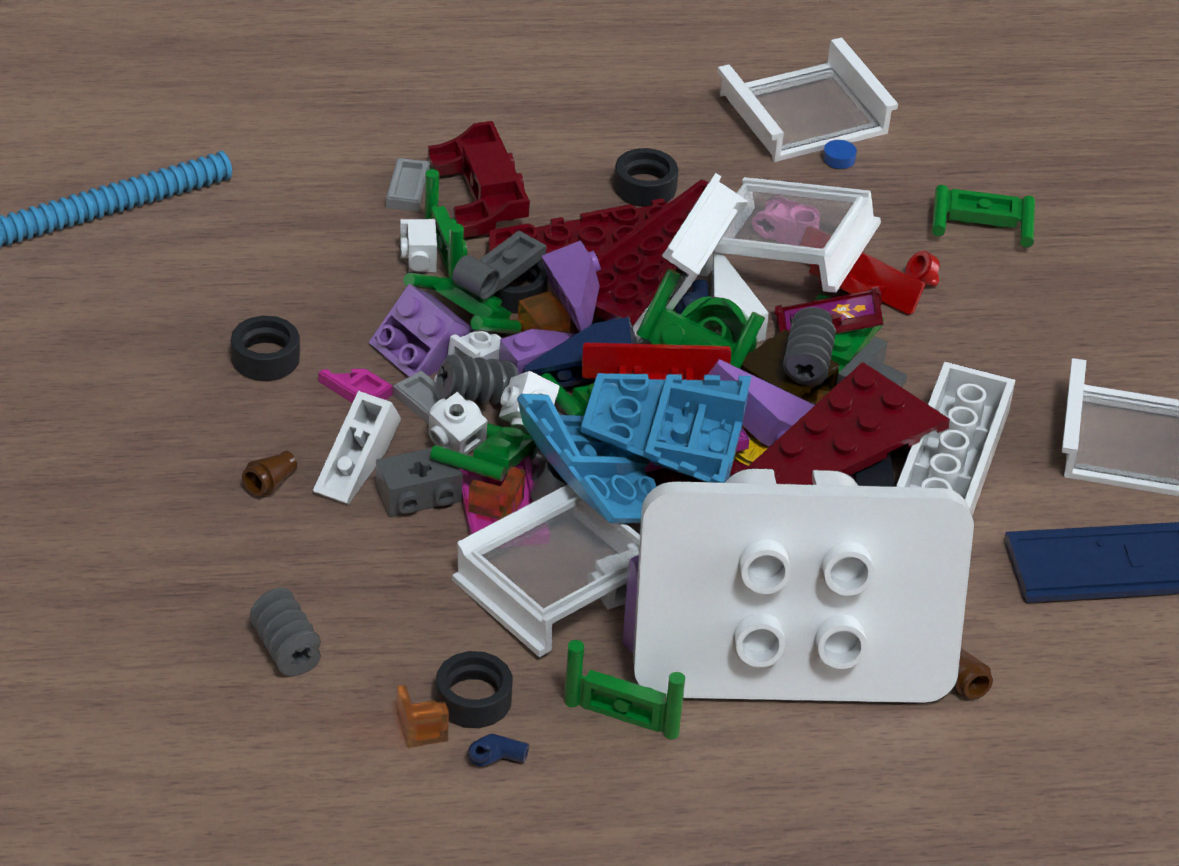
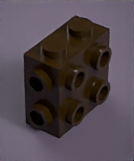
(767, 365)

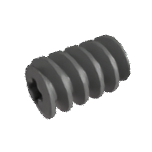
(809, 346)
(474, 378)
(286, 632)

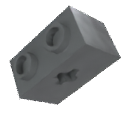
(416, 482)

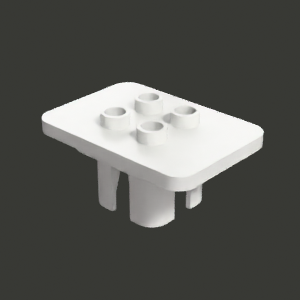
(802, 589)

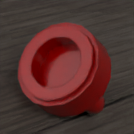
(924, 267)

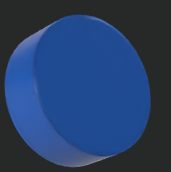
(839, 154)

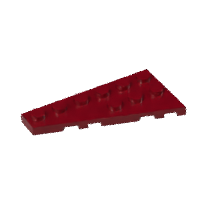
(594, 229)
(635, 263)
(850, 429)

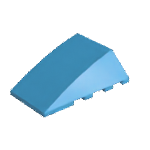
(671, 421)
(600, 474)

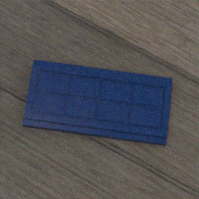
(1095, 561)

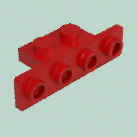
(896, 286)
(652, 359)

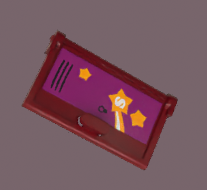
(847, 311)

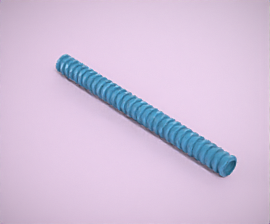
(114, 197)

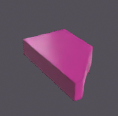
(358, 380)

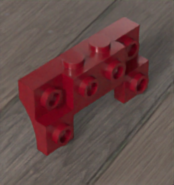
(489, 175)

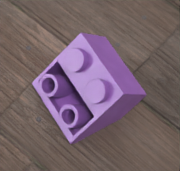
(418, 332)

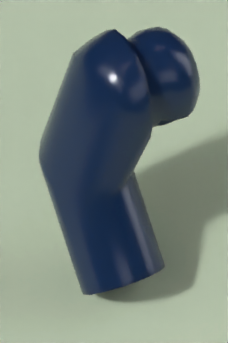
(700, 289)
(496, 747)

